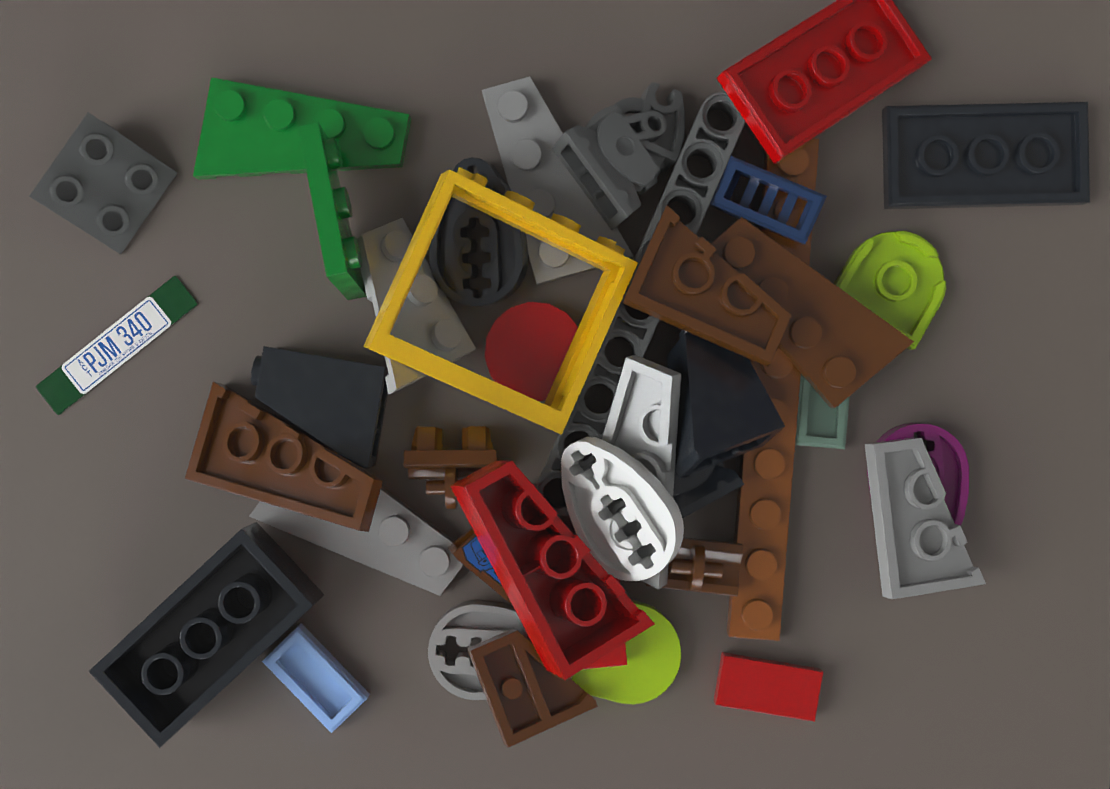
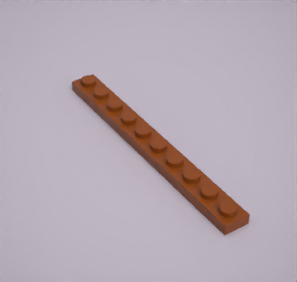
(768, 470)

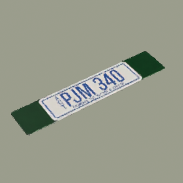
(116, 345)

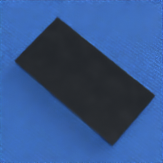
(986, 155)

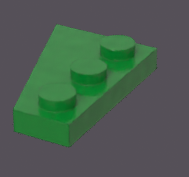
(331, 211)

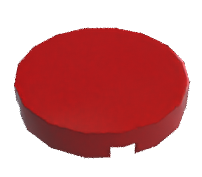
(529, 347)

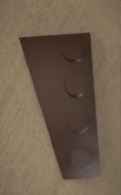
(830, 333)
(272, 462)

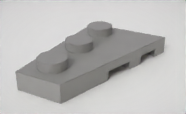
(426, 315)
(914, 531)

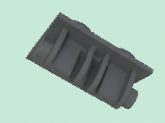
(103, 183)

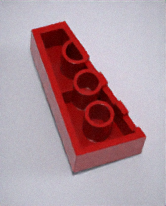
(548, 573)

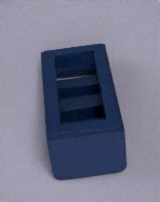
(727, 185)

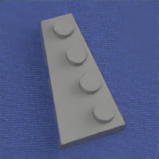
(646, 426)

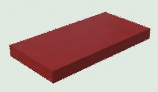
(822, 72)

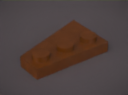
(703, 294)

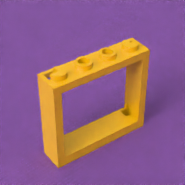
(558, 232)

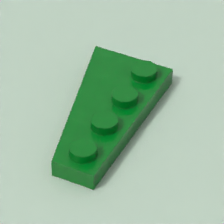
(257, 133)

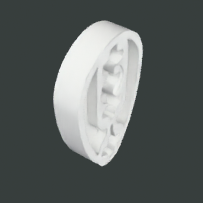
(646, 500)

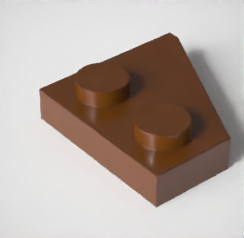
(521, 690)

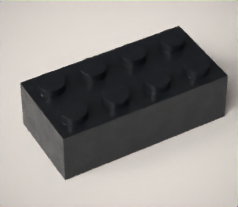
(206, 633)

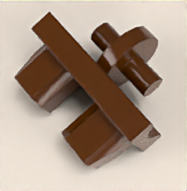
(446, 467)
(706, 567)

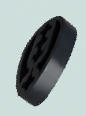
(451, 247)

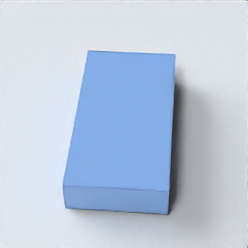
(316, 678)

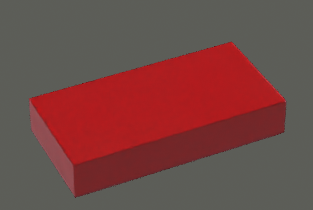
(768, 686)

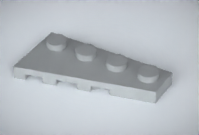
(525, 141)
(396, 544)

